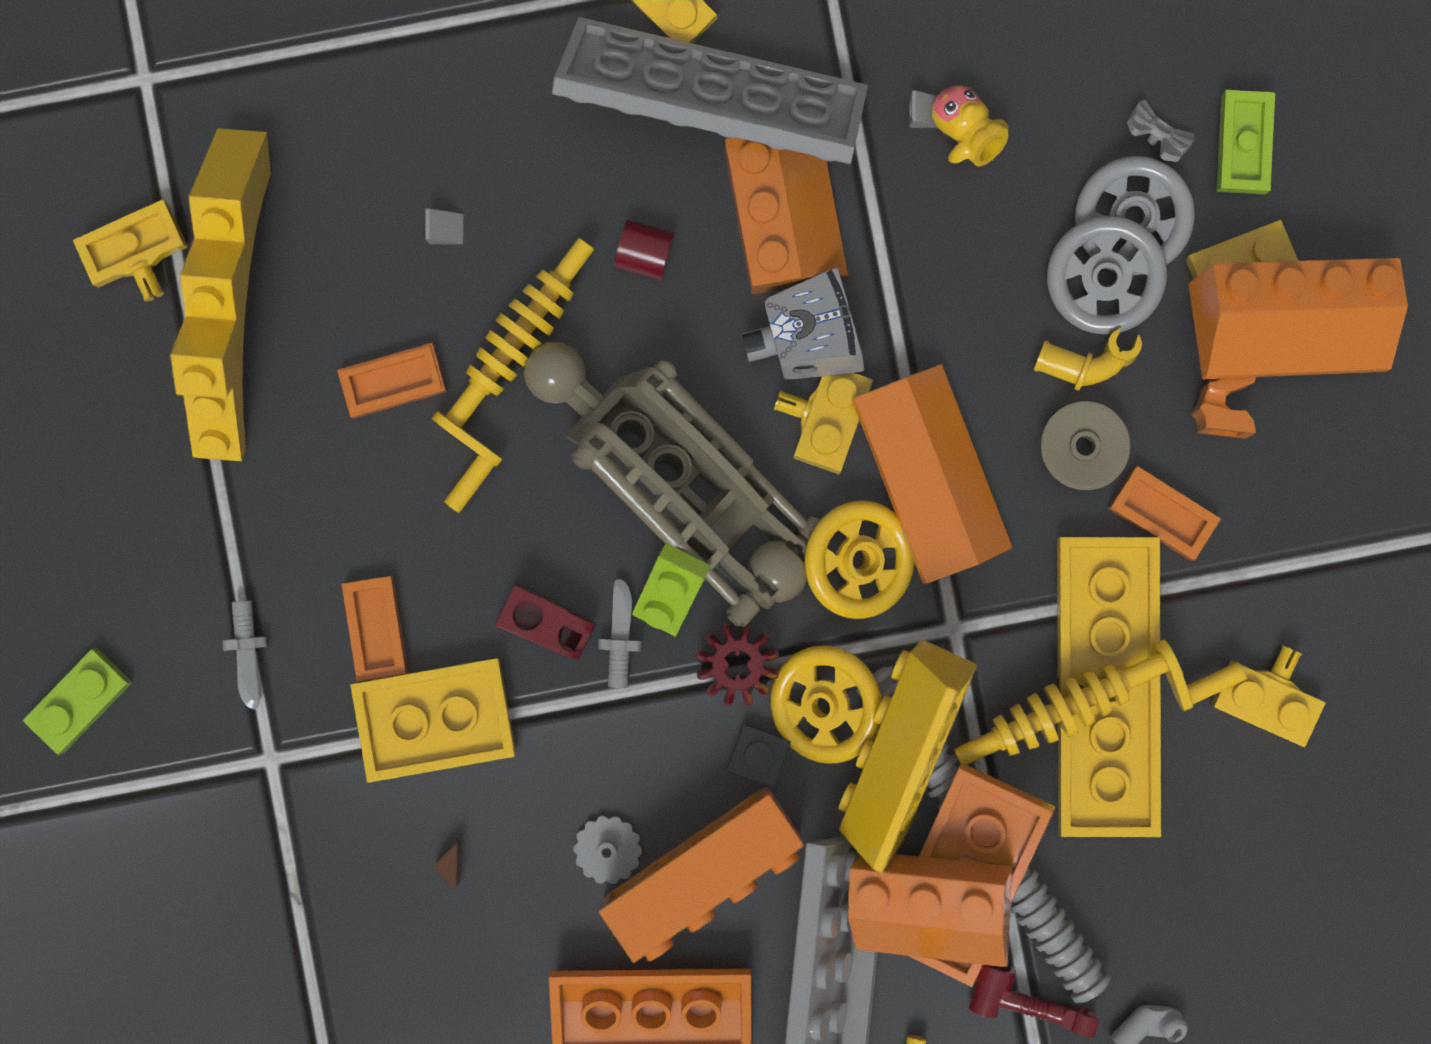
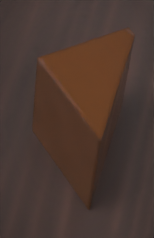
(449, 866)

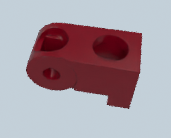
(545, 622)

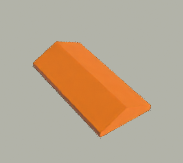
(932, 474)
(651, 1006)

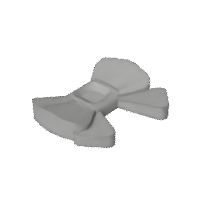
(1173, 141)

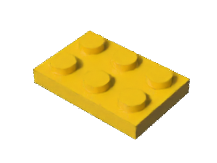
(433, 720)

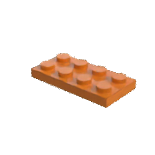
(985, 824)

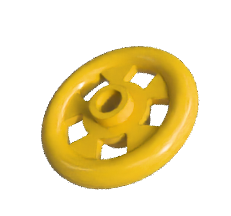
(821, 561)
(848, 673)

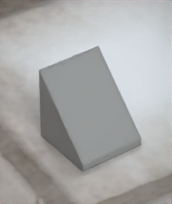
(920, 110)
(444, 227)

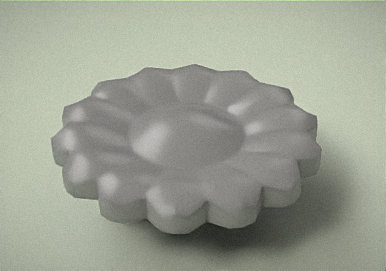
(607, 849)

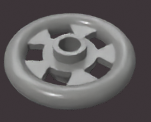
(1162, 183)
(1105, 233)

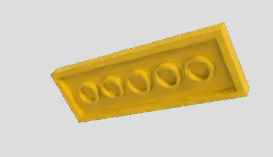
(1105, 618)

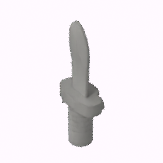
(619, 643)
(245, 644)

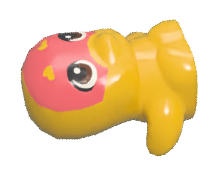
(966, 119)

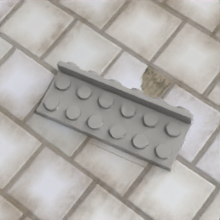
(711, 90)
(830, 977)

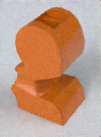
(1213, 414)

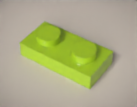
(1245, 142)
(670, 589)
(77, 701)

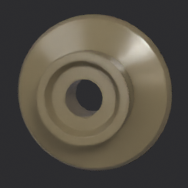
(1108, 445)

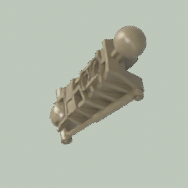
(694, 447)

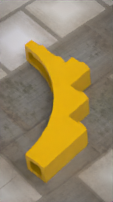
(214, 291)

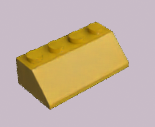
(905, 750)

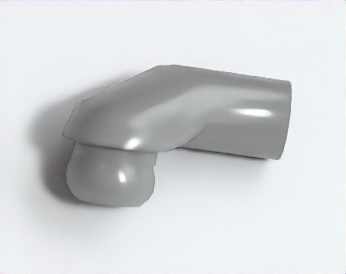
(1151, 1021)

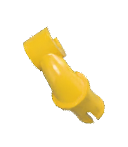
(1082, 369)

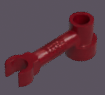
(994, 992)

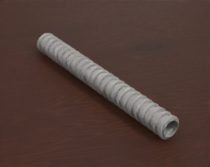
(1031, 902)

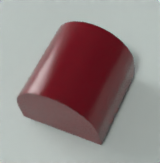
(644, 250)

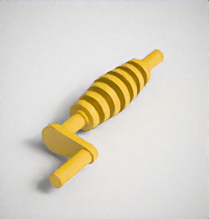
(484, 380)
(1096, 693)

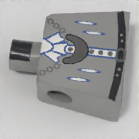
(809, 330)

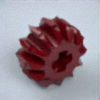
(754, 664)

